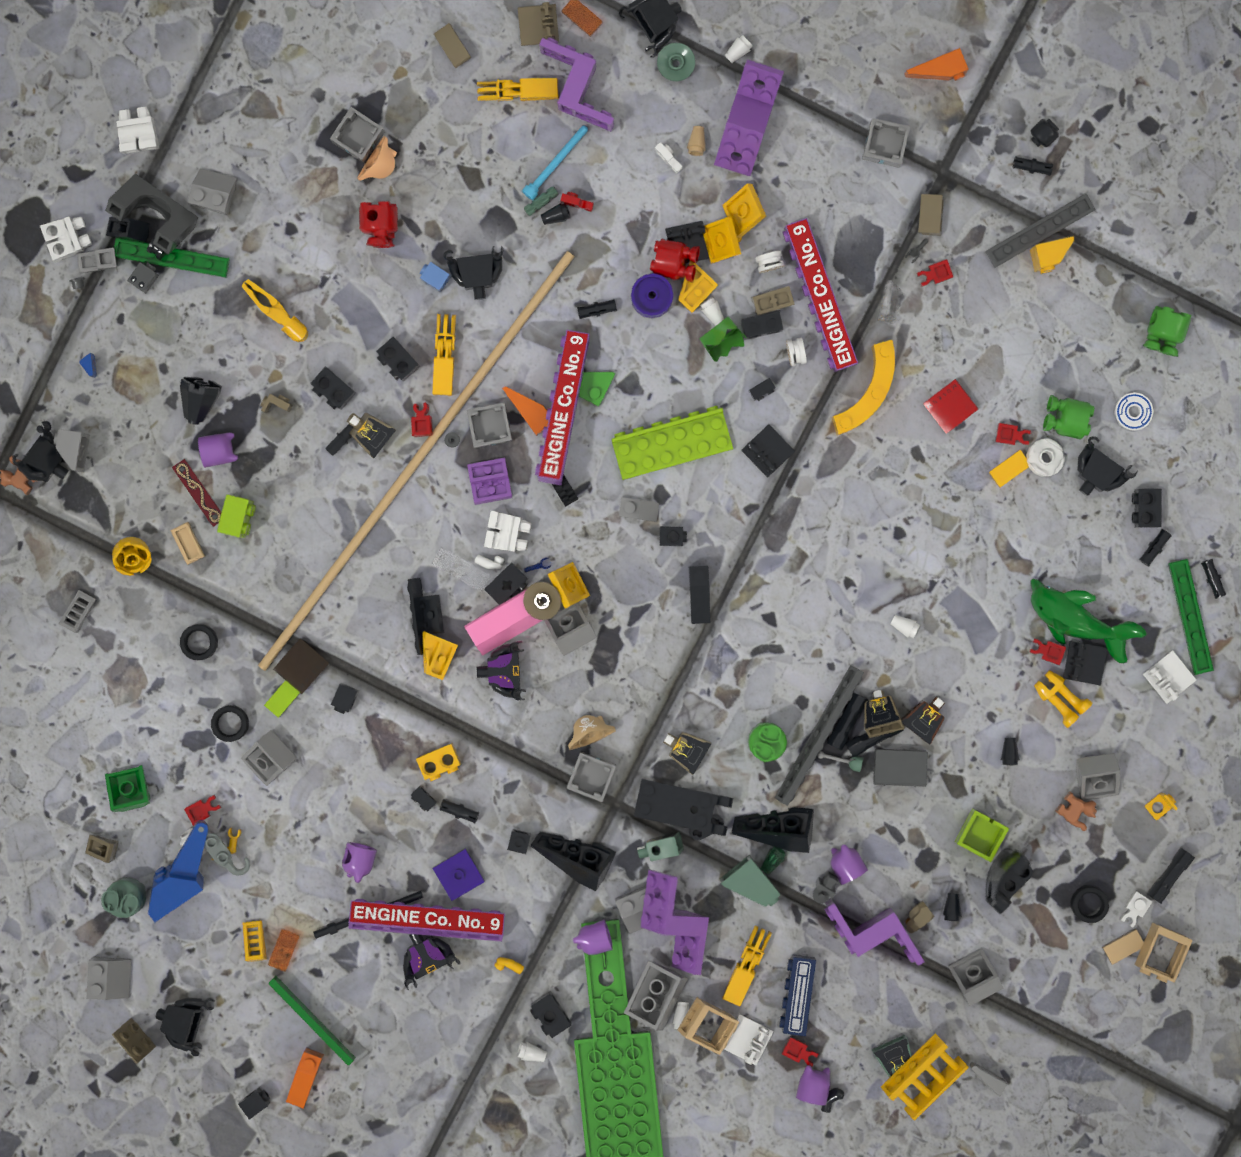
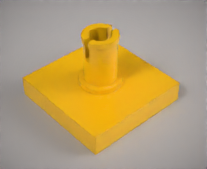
(744, 209)
(721, 240)
(569, 584)

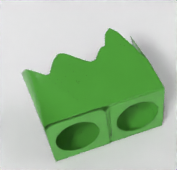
(717, 334)

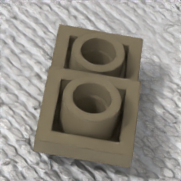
(452, 45)

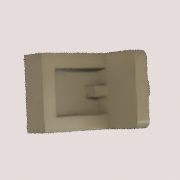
(281, 402)

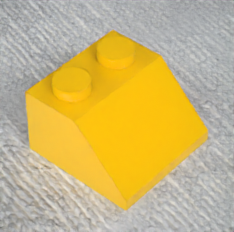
(1049, 254)

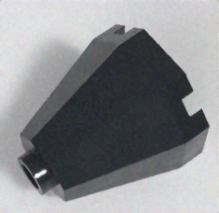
(198, 398)

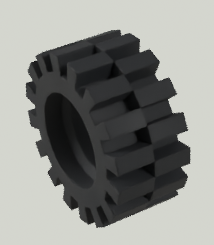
(565, 492)

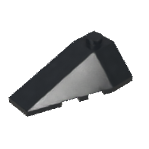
(784, 830)
(579, 860)

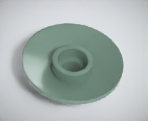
(677, 52)

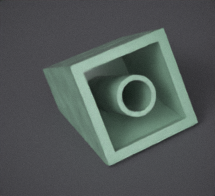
(751, 883)

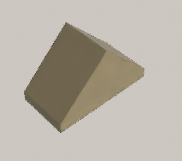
(102, 848)

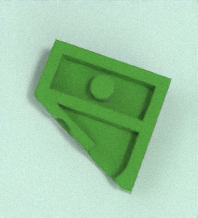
(595, 385)

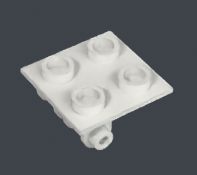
(1169, 677)
(749, 1040)

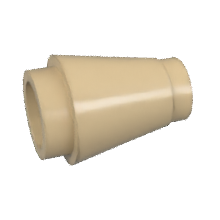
(696, 143)

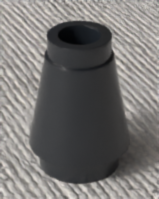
(557, 214)
(1010, 752)
(952, 908)

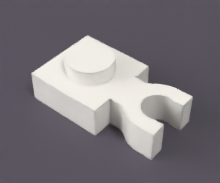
(665, 153)
(1137, 906)

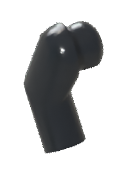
(834, 1095)

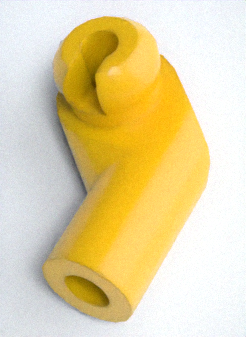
(509, 963)

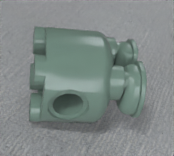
(124, 897)

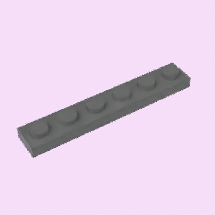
(1040, 230)

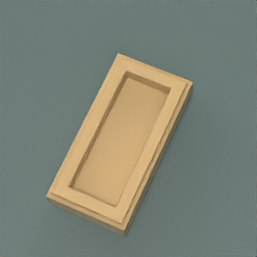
(187, 543)
(1123, 946)

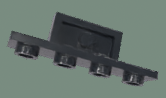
(425, 613)

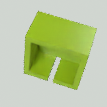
(236, 516)
(981, 835)

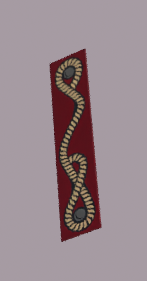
(198, 492)

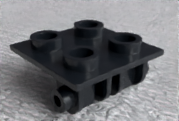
(691, 235)
(768, 450)
(1085, 663)

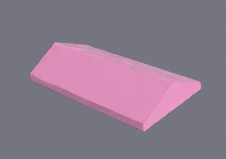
(500, 624)

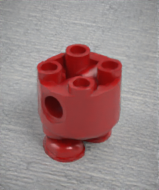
(380, 222)
(672, 259)

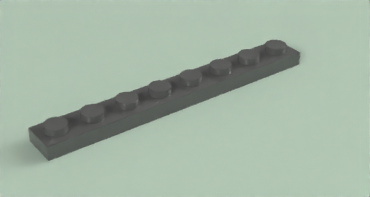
(818, 736)

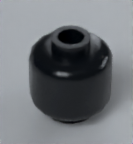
(1044, 133)

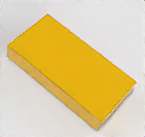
(1009, 468)

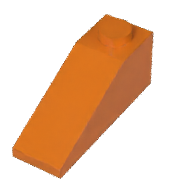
(941, 68)
(530, 410)
(304, 1077)

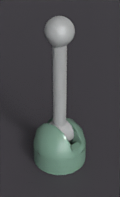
(854, 763)

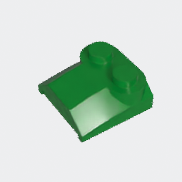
(127, 789)

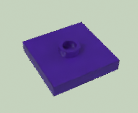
(458, 874)

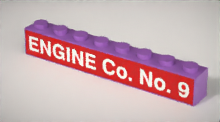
(820, 295)
(563, 408)
(426, 920)

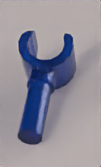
(537, 566)

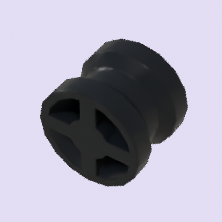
(155, 250)

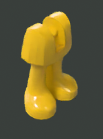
(1069, 715)

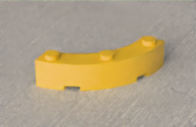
(876, 391)

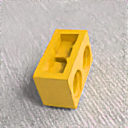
(437, 758)

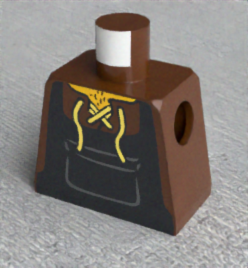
(925, 719)

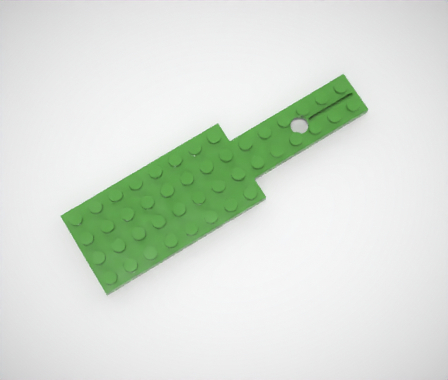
(616, 1067)

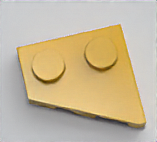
(695, 293)
(437, 655)

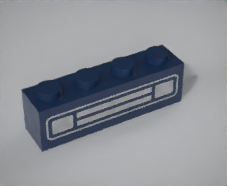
(799, 994)

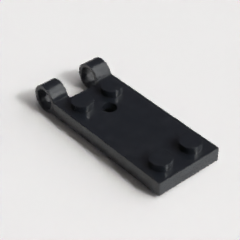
(672, 806)

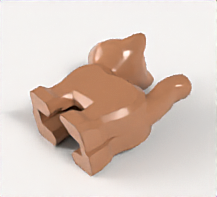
(18, 480)
(1074, 810)

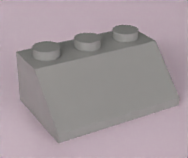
(655, 996)

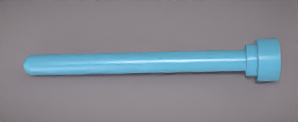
(532, 189)

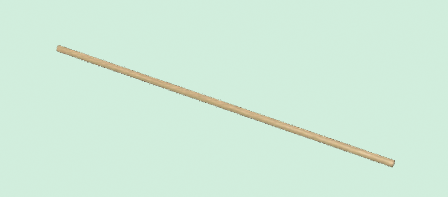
(416, 460)

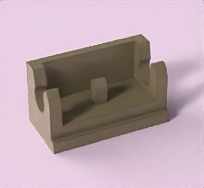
(931, 214)
(772, 300)

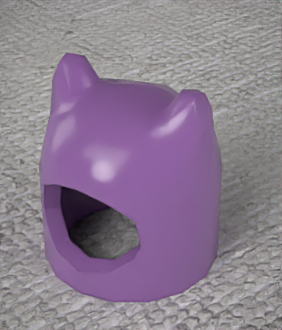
(216, 449)
(358, 860)
(847, 864)
(594, 938)
(814, 1086)

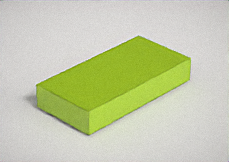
(282, 699)

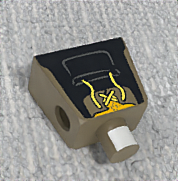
(370, 432)
(881, 715)
(687, 750)

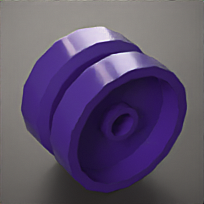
(652, 307)

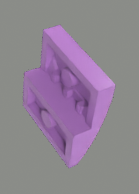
(489, 481)

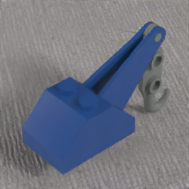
(182, 880)

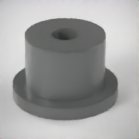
(77, 283)
(449, 436)

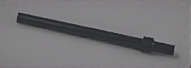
(333, 927)

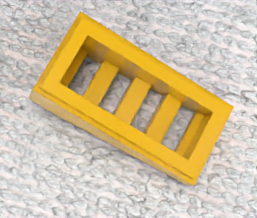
(262, 948)

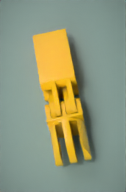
(530, 89)
(292, 326)
(444, 366)
(742, 975)

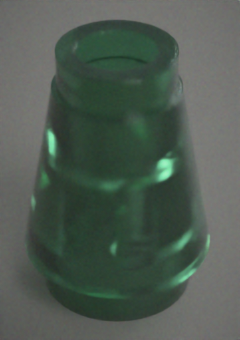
(773, 859)

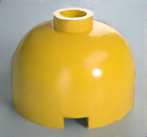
(131, 556)

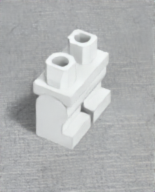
(136, 129)
(64, 239)
(508, 534)

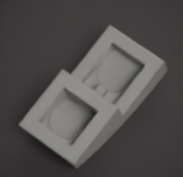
(96, 260)

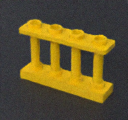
(917, 1064)

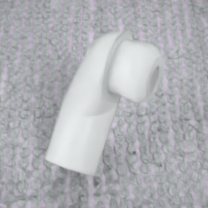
(489, 564)

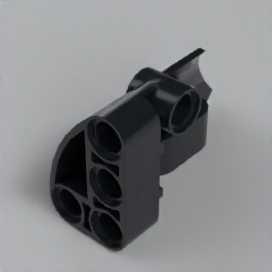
(1006, 867)

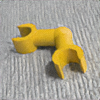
(233, 841)

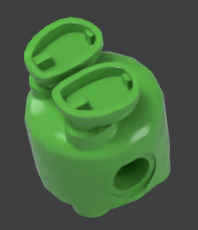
(1168, 327)
(1071, 417)
(767, 741)

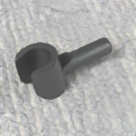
(915, 252)

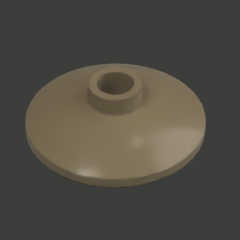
(534, 604)

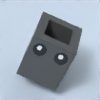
(143, 277)

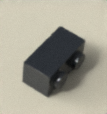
(762, 389)
(423, 798)

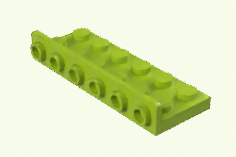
(671, 443)

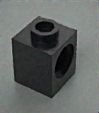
(664, 541)
(344, 698)
(519, 841)
(254, 1102)

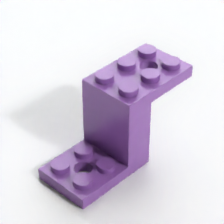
(577, 83)
(748, 117)
(686, 925)
(873, 932)

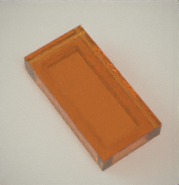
(582, 17)
(283, 950)

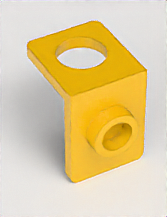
(1166, 800)

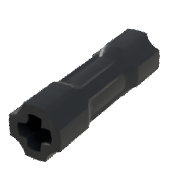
(841, 732)
(862, 743)
(1162, 887)

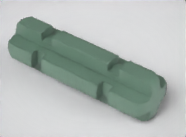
(540, 201)

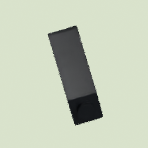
(699, 594)

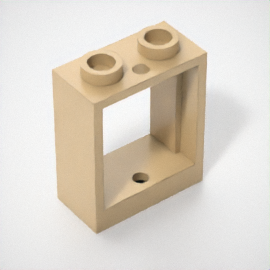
(1177, 959)
(694, 1019)

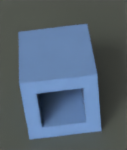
(434, 276)

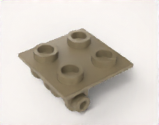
(538, 23)
(133, 1040)

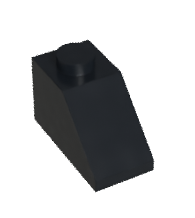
(128, 229)

